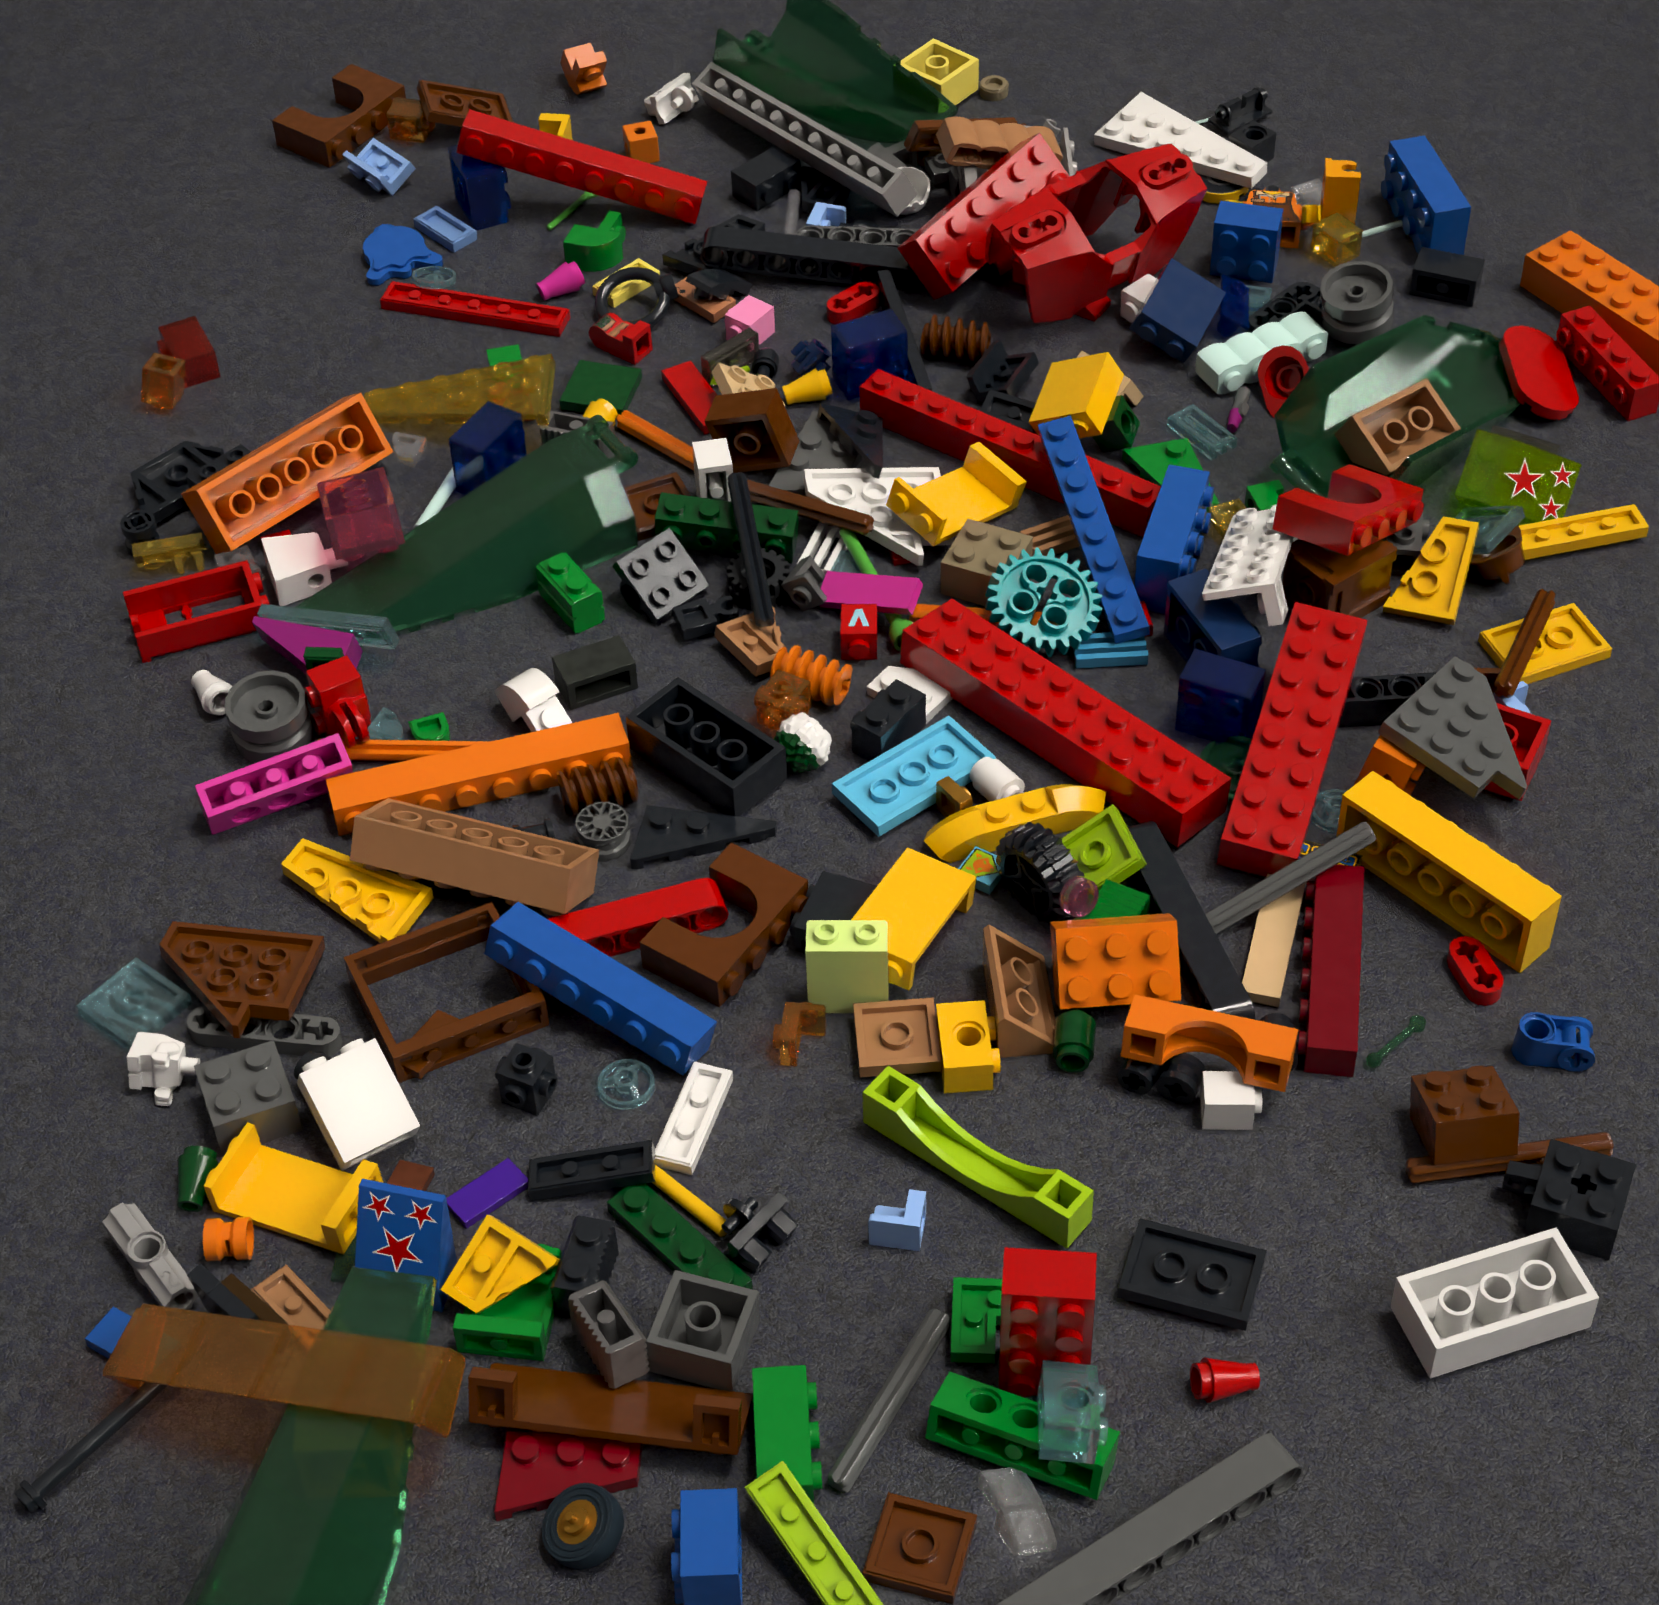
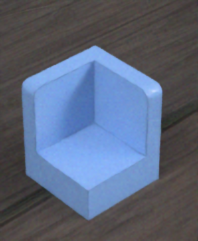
(899, 1226)

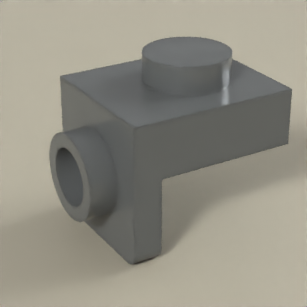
(805, 583)

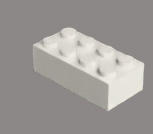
(1493, 1302)

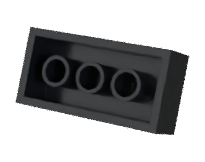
(706, 747)

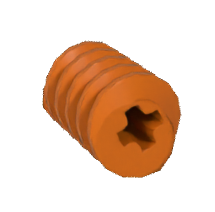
(825, 682)

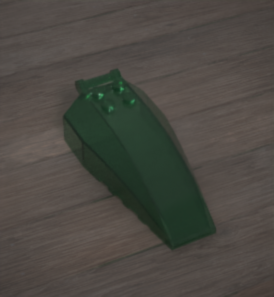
(833, 73)

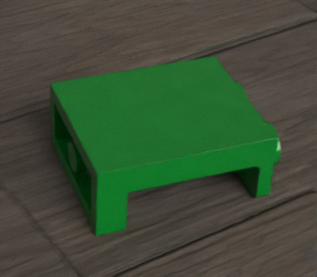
(513, 1326)

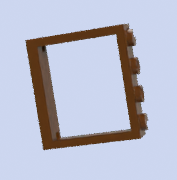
(459, 1037)

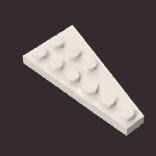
(1150, 124)

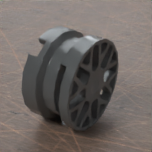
(604, 830)

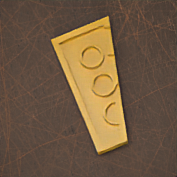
(371, 900)

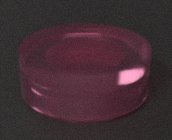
(1078, 896)

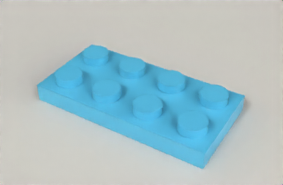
(905, 777)

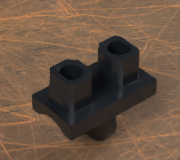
(771, 1219)

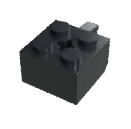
(1575, 1193)

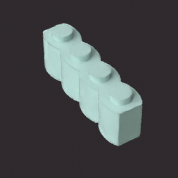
(1237, 360)

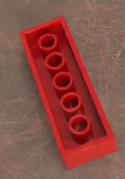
(954, 240)

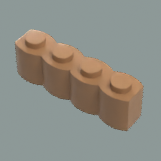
(985, 141)

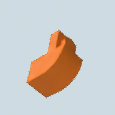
(584, 68)

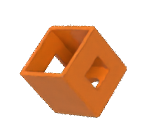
(641, 142)

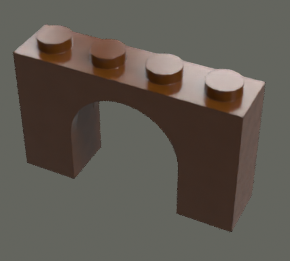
(328, 138)
(719, 965)

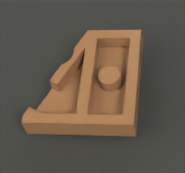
(749, 643)

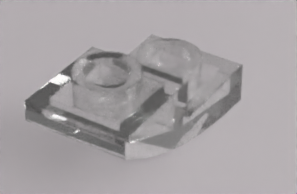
(1020, 1511)

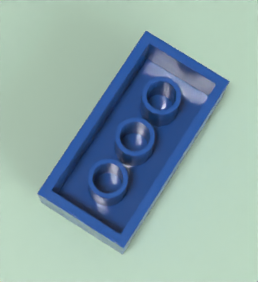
(1425, 196)
(1173, 534)

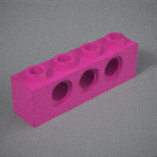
(272, 784)

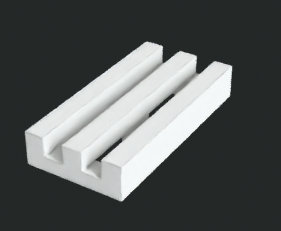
(815, 542)

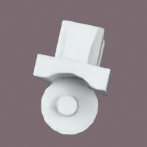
(672, 99)

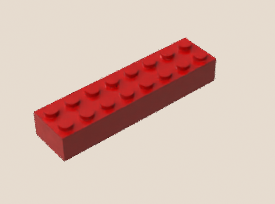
(1292, 741)

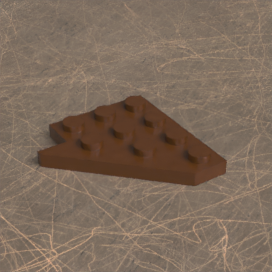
(242, 969)

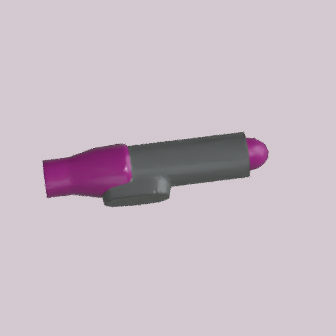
(1239, 409)

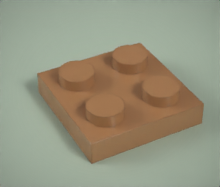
(897, 1036)

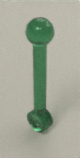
(1416, 1024)

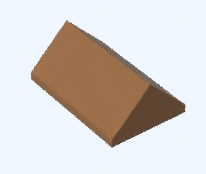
(1017, 995)

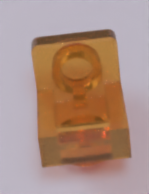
(798, 1020)

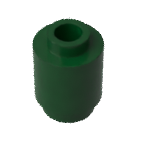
(1074, 1041)

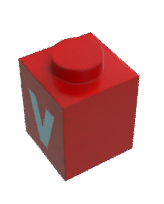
(859, 631)

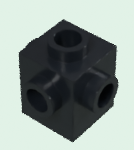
(526, 1078)

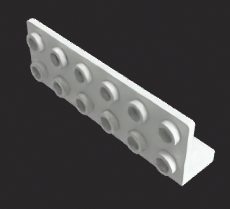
(1252, 563)

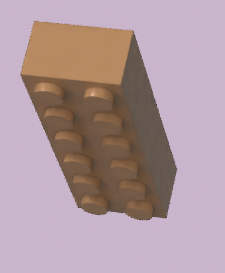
(474, 856)

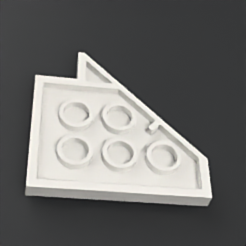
(862, 493)

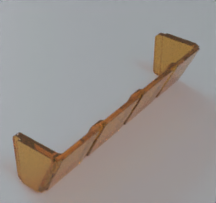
(290, 1365)

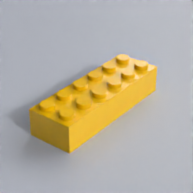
(1451, 872)

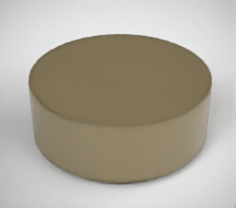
(993, 88)

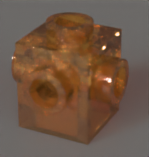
(782, 698)

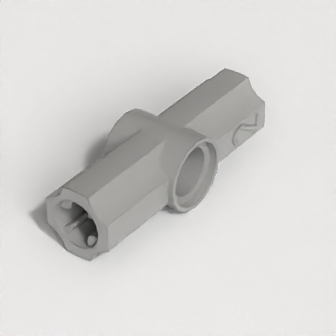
(149, 1257)

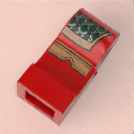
(622, 337)

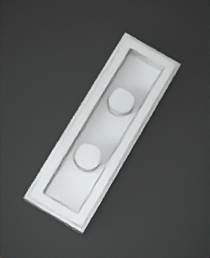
(693, 1118)

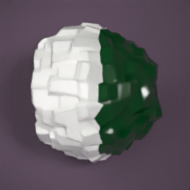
(805, 743)

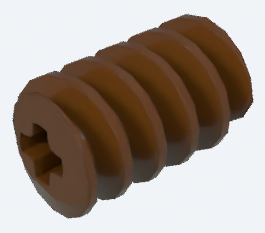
(955, 339)
(598, 786)

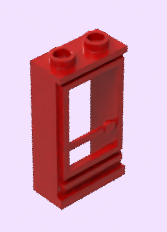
(151, 603)

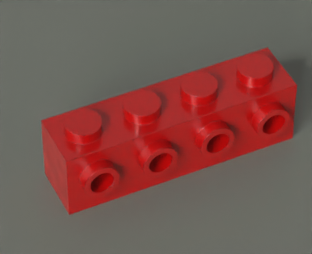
(1608, 363)

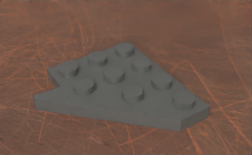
(1457, 731)

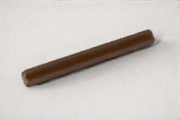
(811, 508)
(1524, 643)
(1423, 1169)

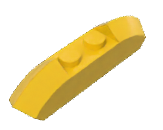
(983, 825)

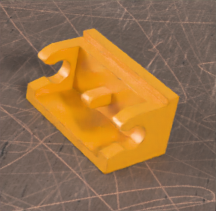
(1340, 189)

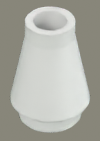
(210, 691)

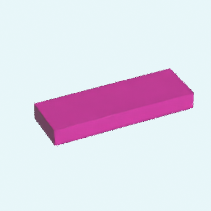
(890, 593)

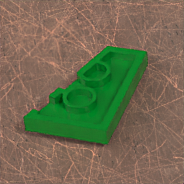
(1154, 460)

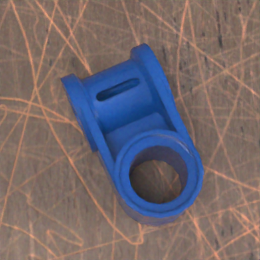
(1553, 1040)

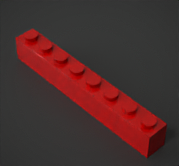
(581, 166)

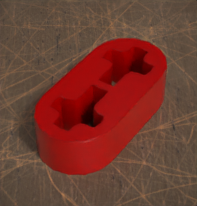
(853, 303)
(1468, 973)

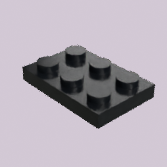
(1192, 1274)

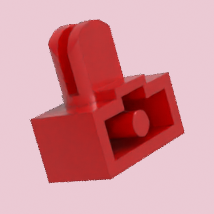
(338, 701)

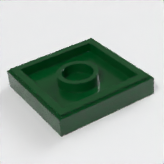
(603, 381)

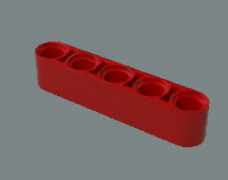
(623, 923)

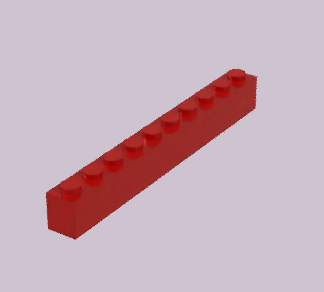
(955, 426)

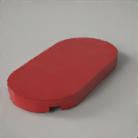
(1538, 372)

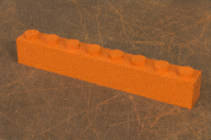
(482, 770)

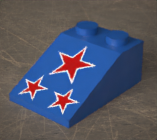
(405, 1233)

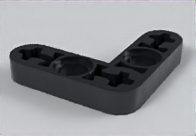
(1307, 301)

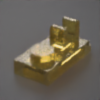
(158, 552)

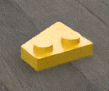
(495, 1266)

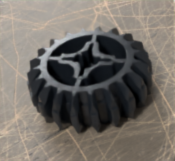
(1036, 869)

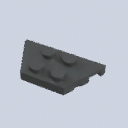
(815, 450)

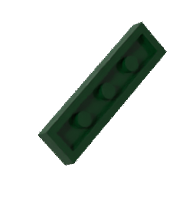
(672, 1236)

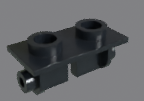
(1238, 112)

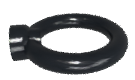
(663, 286)

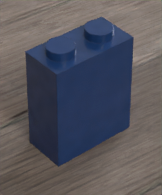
(1177, 310)

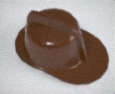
(1503, 559)

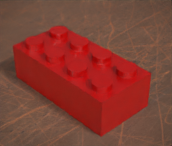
(1044, 1314)

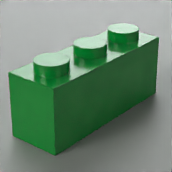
(783, 1425)

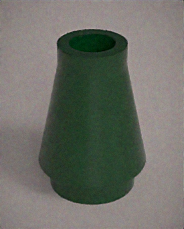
(192, 1174)

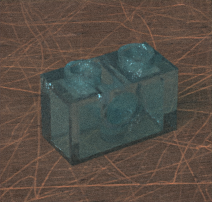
(1070, 1412)

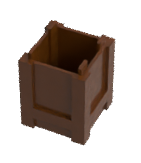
(1337, 581)

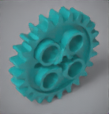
(1074, 615)

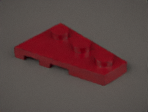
(545, 1464)

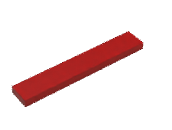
(475, 309)

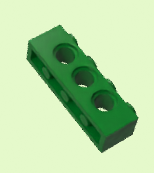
(1005, 1432)

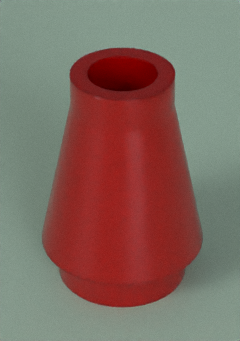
(1220, 1379)

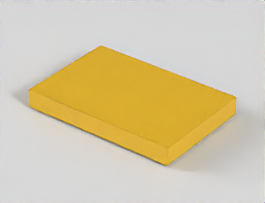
(1564, 645)

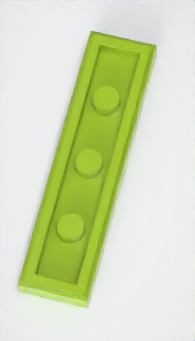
(809, 1539)

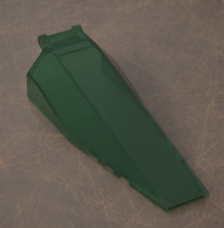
(495, 536)
(329, 1486)

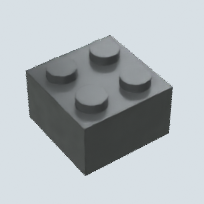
(248, 1089)
(703, 1331)

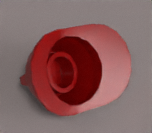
(1280, 374)

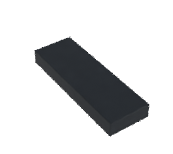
(591, 1170)

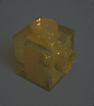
(1336, 239)

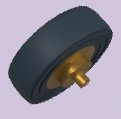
(582, 1526)

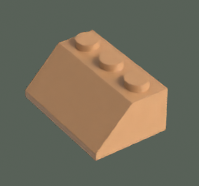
(1396, 428)

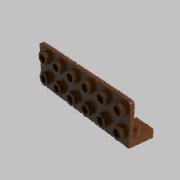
(588, 1408)

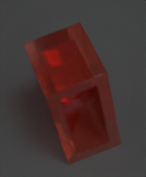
(189, 343)

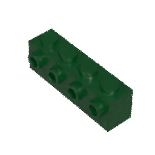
(711, 525)

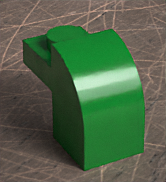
(596, 247)

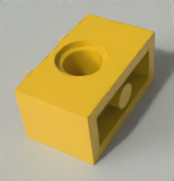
(966, 1046)

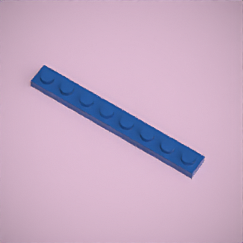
(1093, 530)

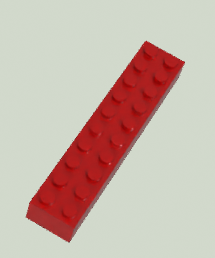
(1066, 721)

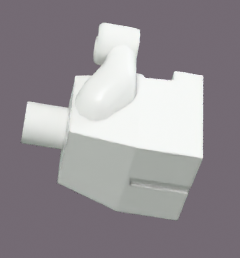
(158, 1063)

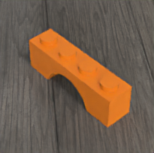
(1164, 1029)

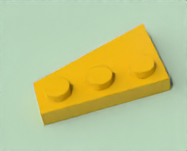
(1438, 575)

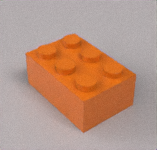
(1115, 959)

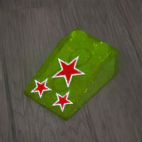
(1515, 474)

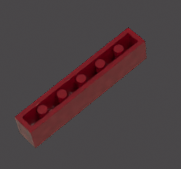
(1333, 971)

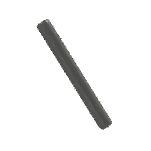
(1291, 877)
(888, 1401)

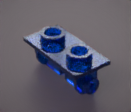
(1234, 306)

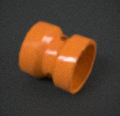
(228, 1239)

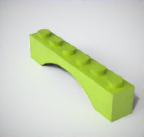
(1038, 1196)

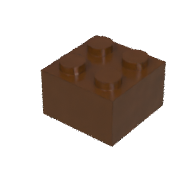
(755, 429)
(1464, 1115)

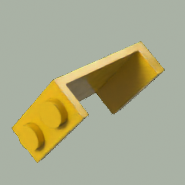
(976, 492)
(916, 903)
(288, 1192)

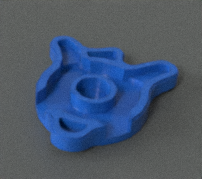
(394, 253)

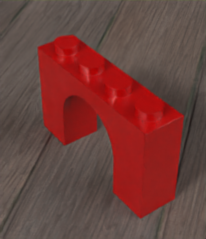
(1354, 515)

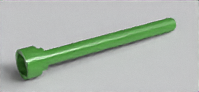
(896, 621)

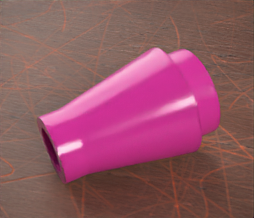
(561, 281)

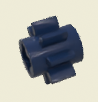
(810, 356)

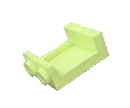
(846, 963)

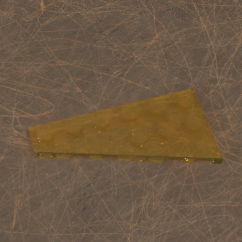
(516, 385)

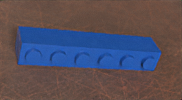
(600, 988)

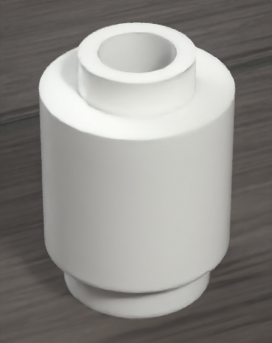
(995, 779)

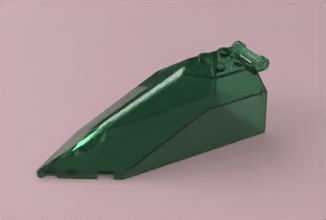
(1455, 359)

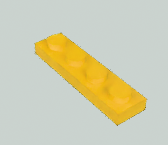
(1583, 531)

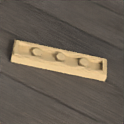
(1272, 948)

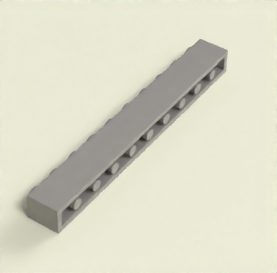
(805, 139)

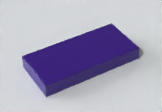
(487, 1193)

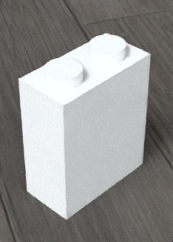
(357, 1102)

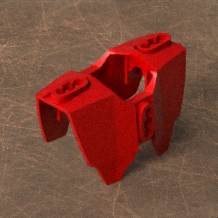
(1052, 227)

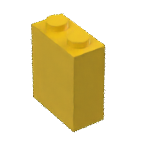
(1079, 388)

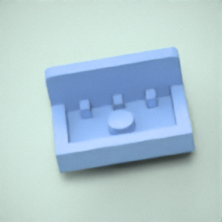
(380, 167)

